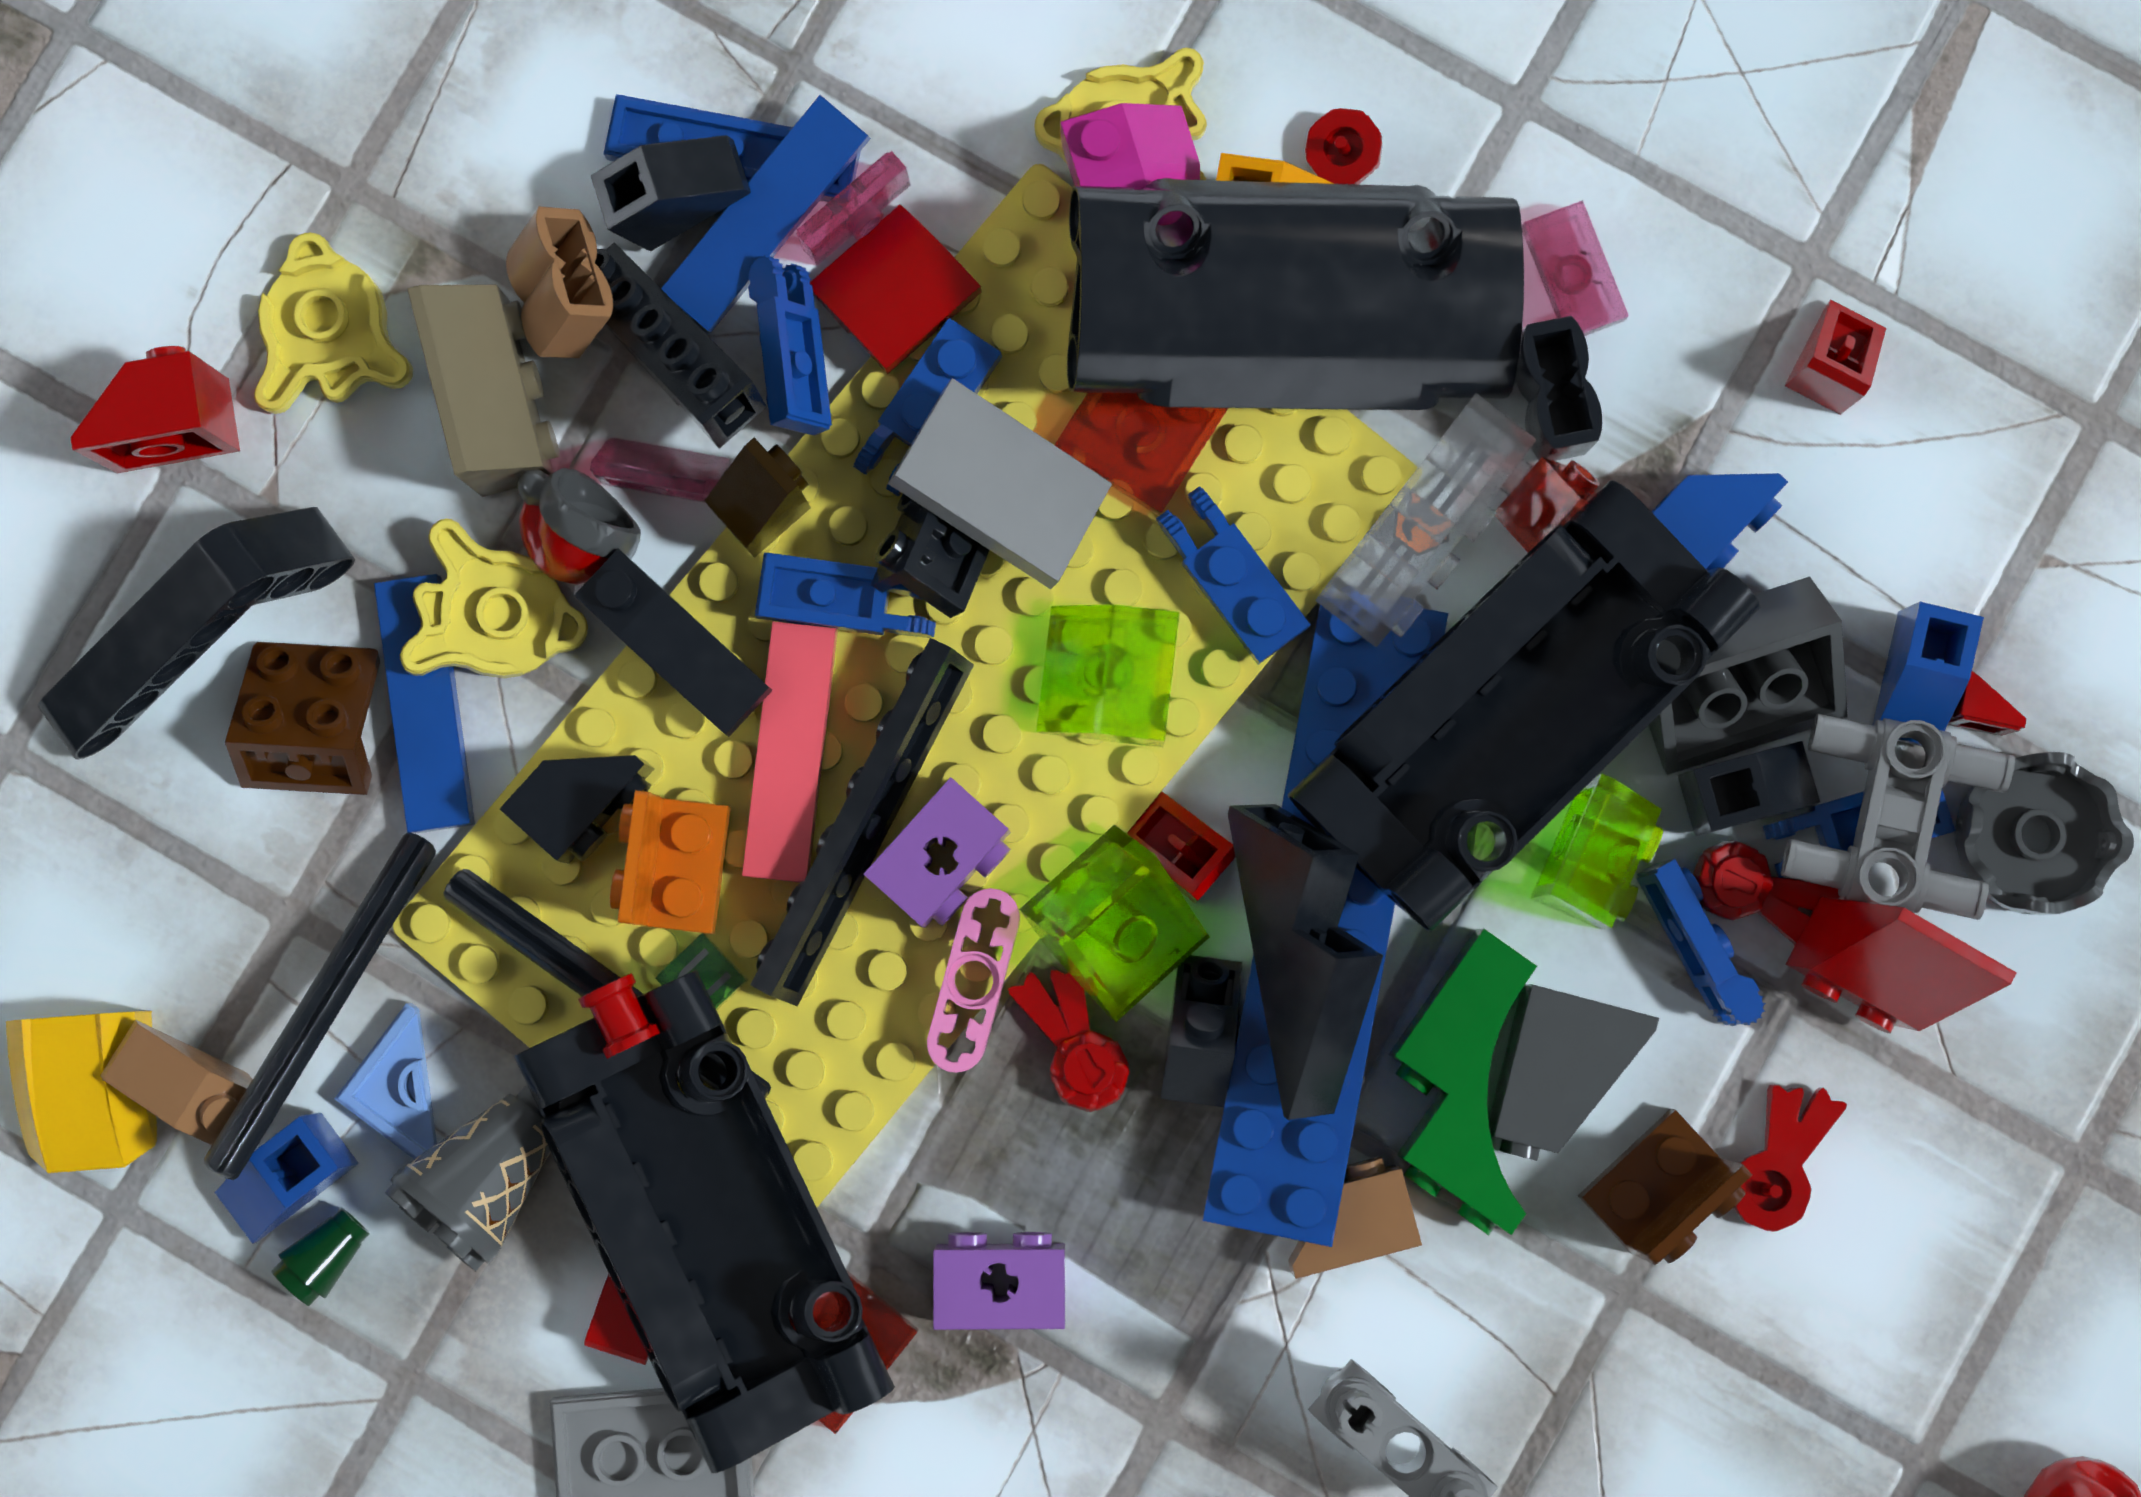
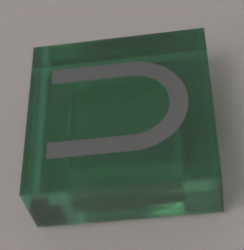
(715, 969)

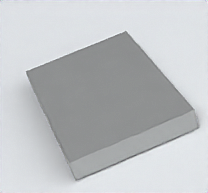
(1000, 483)
(634, 1448)

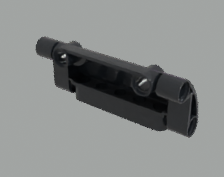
(1294, 295)
(1521, 703)
(704, 1227)

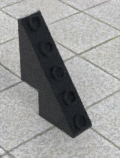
(677, 351)
(1307, 968)

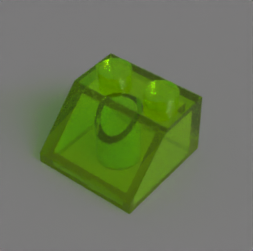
(1108, 673)
(1599, 853)
(1115, 921)

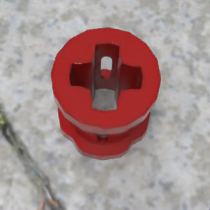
(619, 1015)

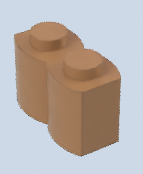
(559, 282)

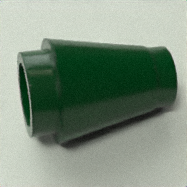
(320, 1257)

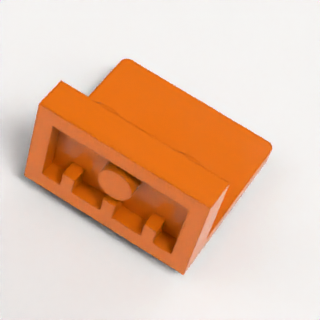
(671, 863)

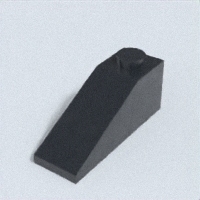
(673, 642)

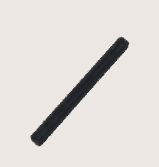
(551, 951)
(319, 1007)

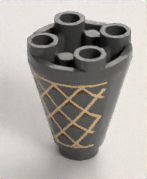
(476, 1179)

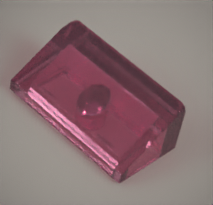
(658, 469)

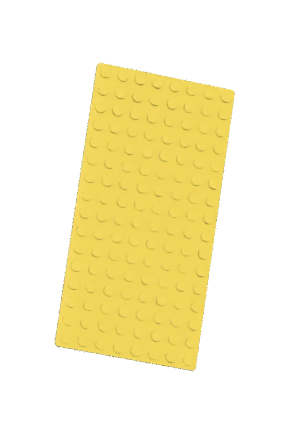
(857, 1043)

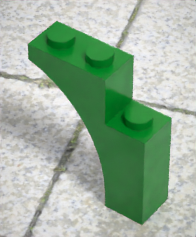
(1452, 1050)

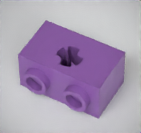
(904, 864)
(967, 1303)

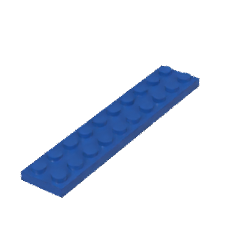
(1270, 1169)

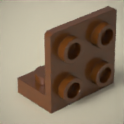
(303, 718)
(1664, 1190)

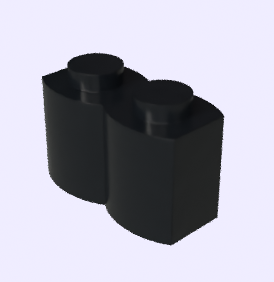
(1551, 377)

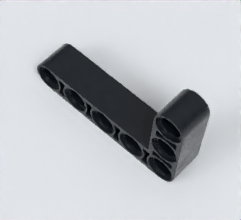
(185, 616)

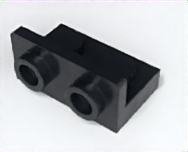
(929, 559)

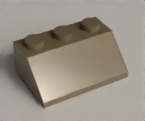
(483, 384)

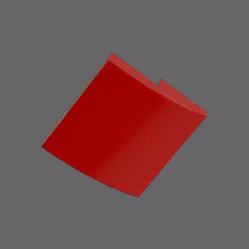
(894, 288)

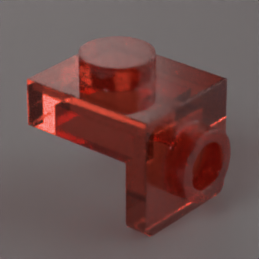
(1545, 500)

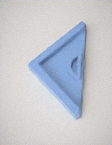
(393, 1086)

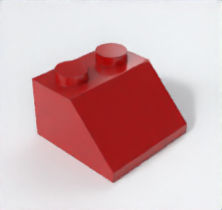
(159, 414)

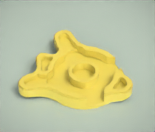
(1160, 84)
(326, 327)
(489, 612)

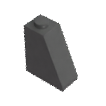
(1560, 1066)

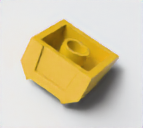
(62, 1102)

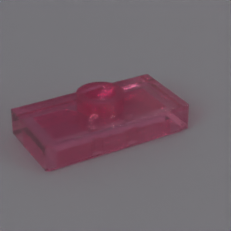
(854, 209)
(1574, 268)

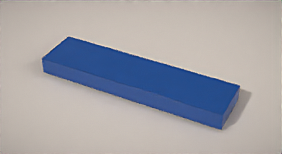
(652, 122)
(762, 222)
(423, 720)

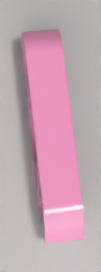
(946, 1022)

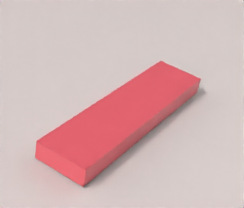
(790, 752)

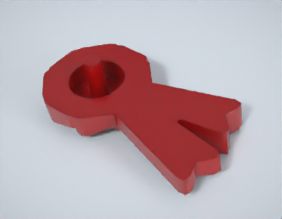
(1344, 146)
(1739, 884)
(1087, 1066)
(1778, 1184)

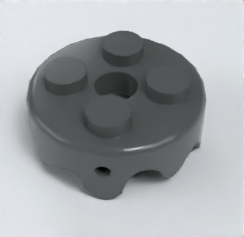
(2085, 836)

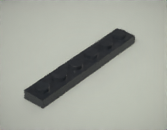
(855, 837)

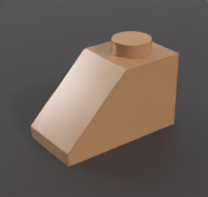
(176, 1081)
(1371, 1221)

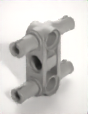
(1898, 814)
(1368, 1416)

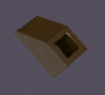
(759, 496)

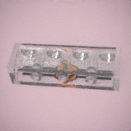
(1426, 521)

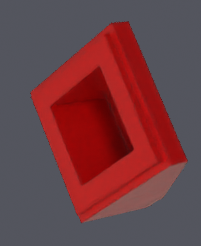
(1986, 710)
(612, 1328)

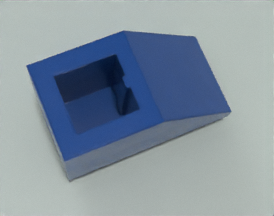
(1715, 509)
(1928, 665)
(286, 1175)

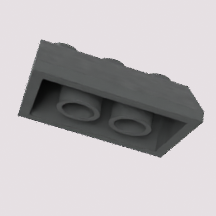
(1759, 683)

